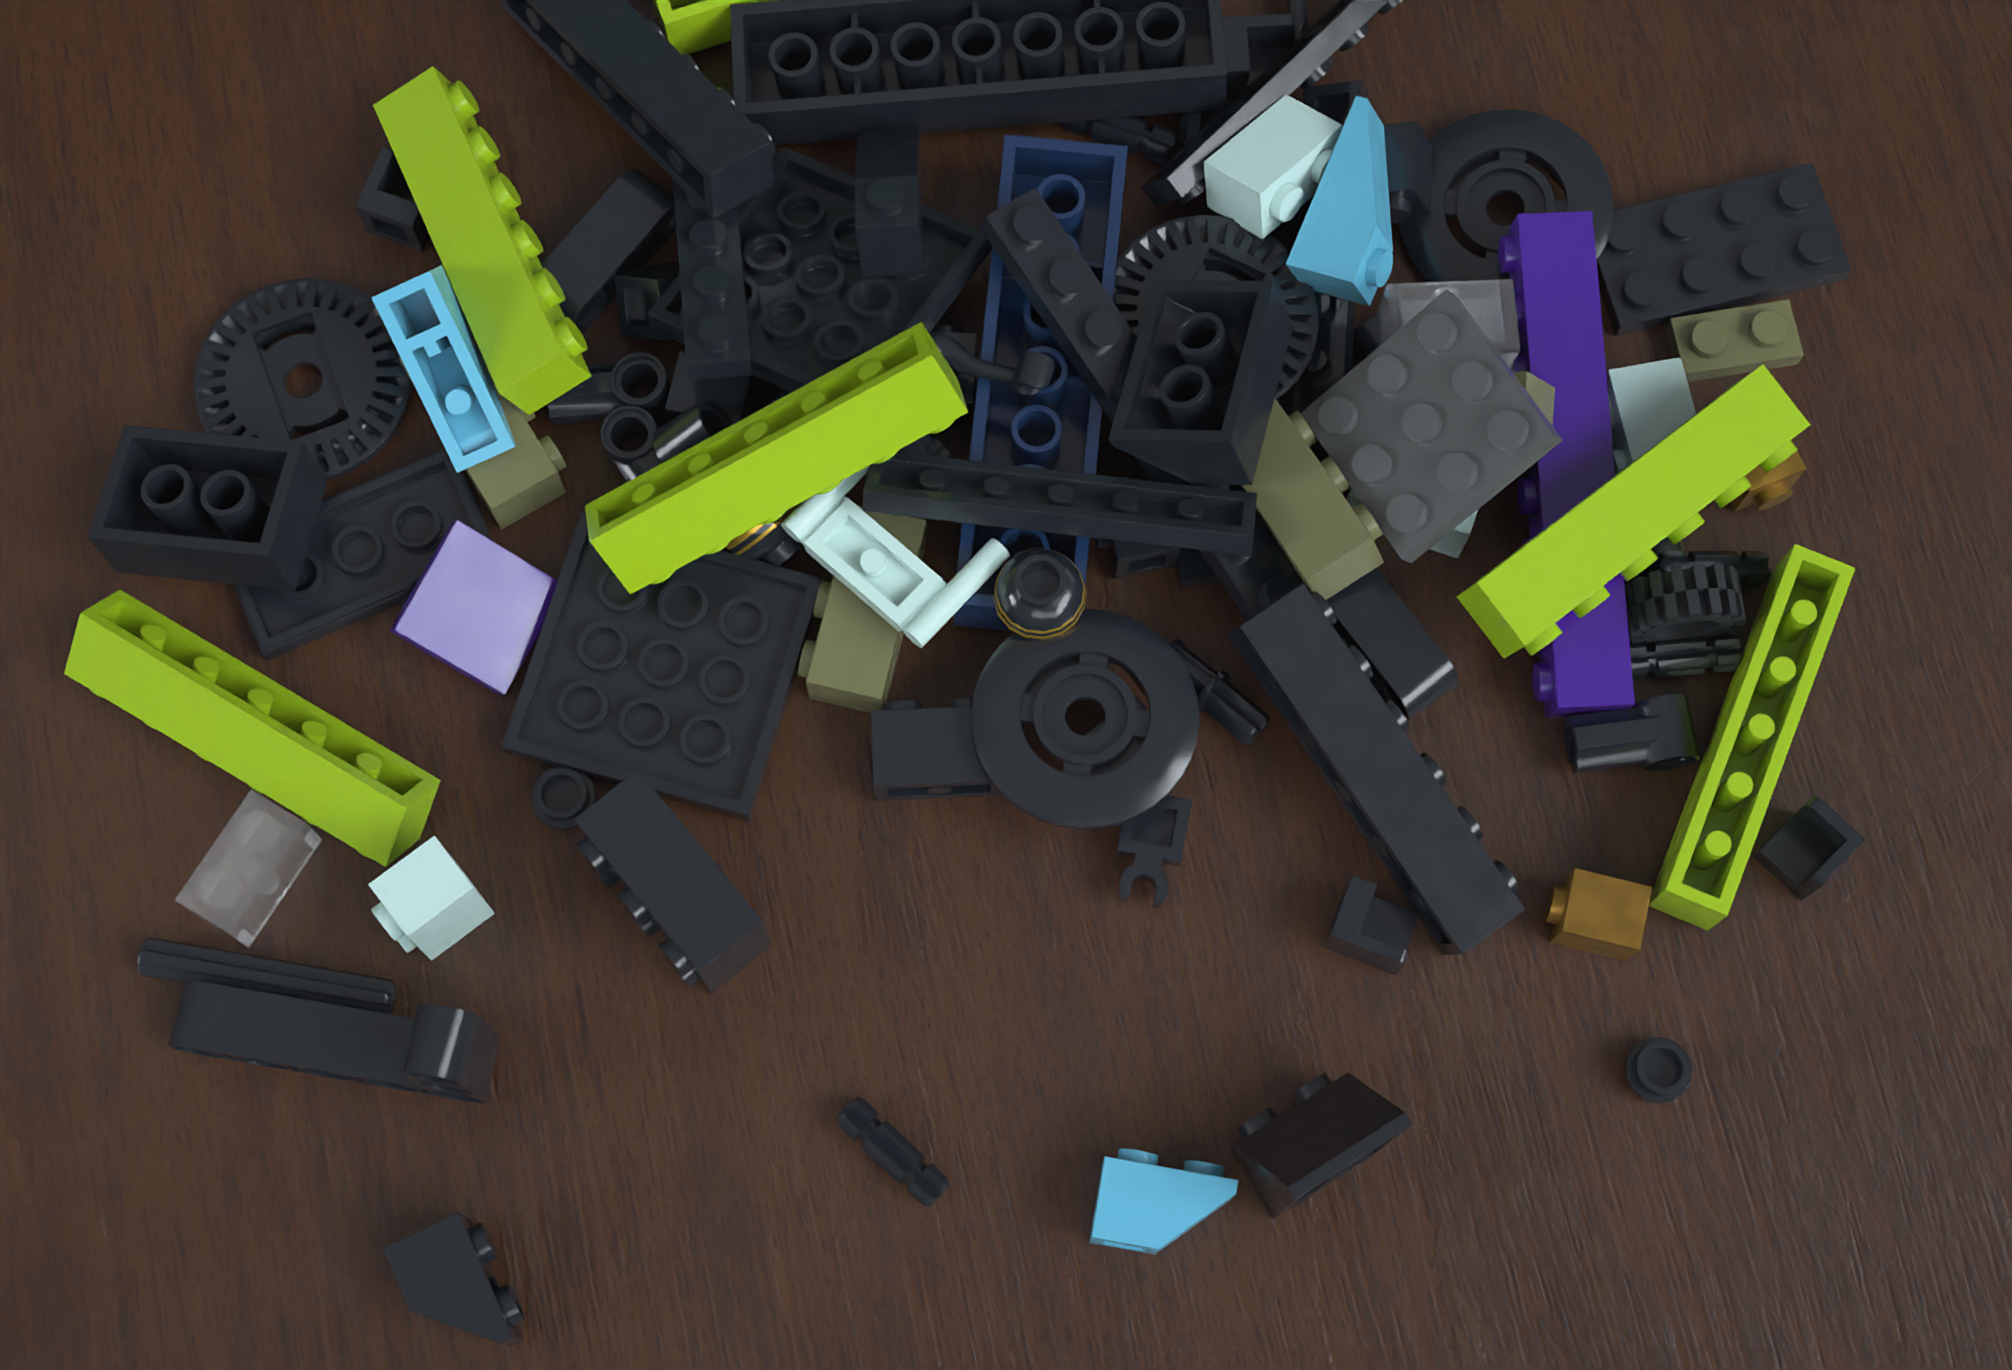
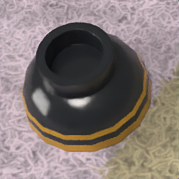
(766, 542)
(1039, 594)

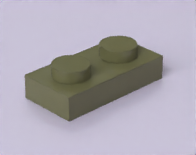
(1735, 340)

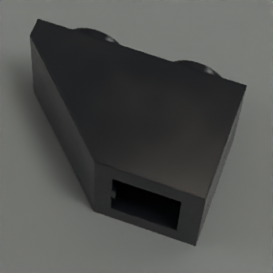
(450, 1279)

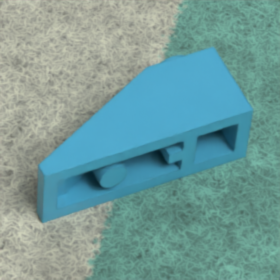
(1347, 229)
(446, 367)

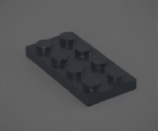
(1719, 249)

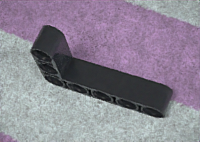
(434, 1054)

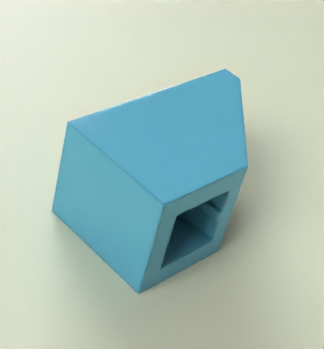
(1153, 1205)

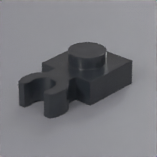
(1153, 841)

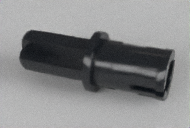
(1222, 699)

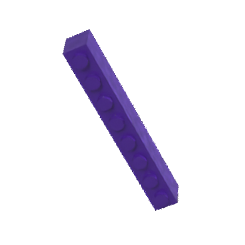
(1564, 345)

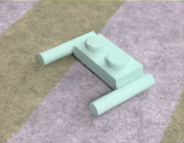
(881, 567)

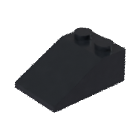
(1315, 1140)

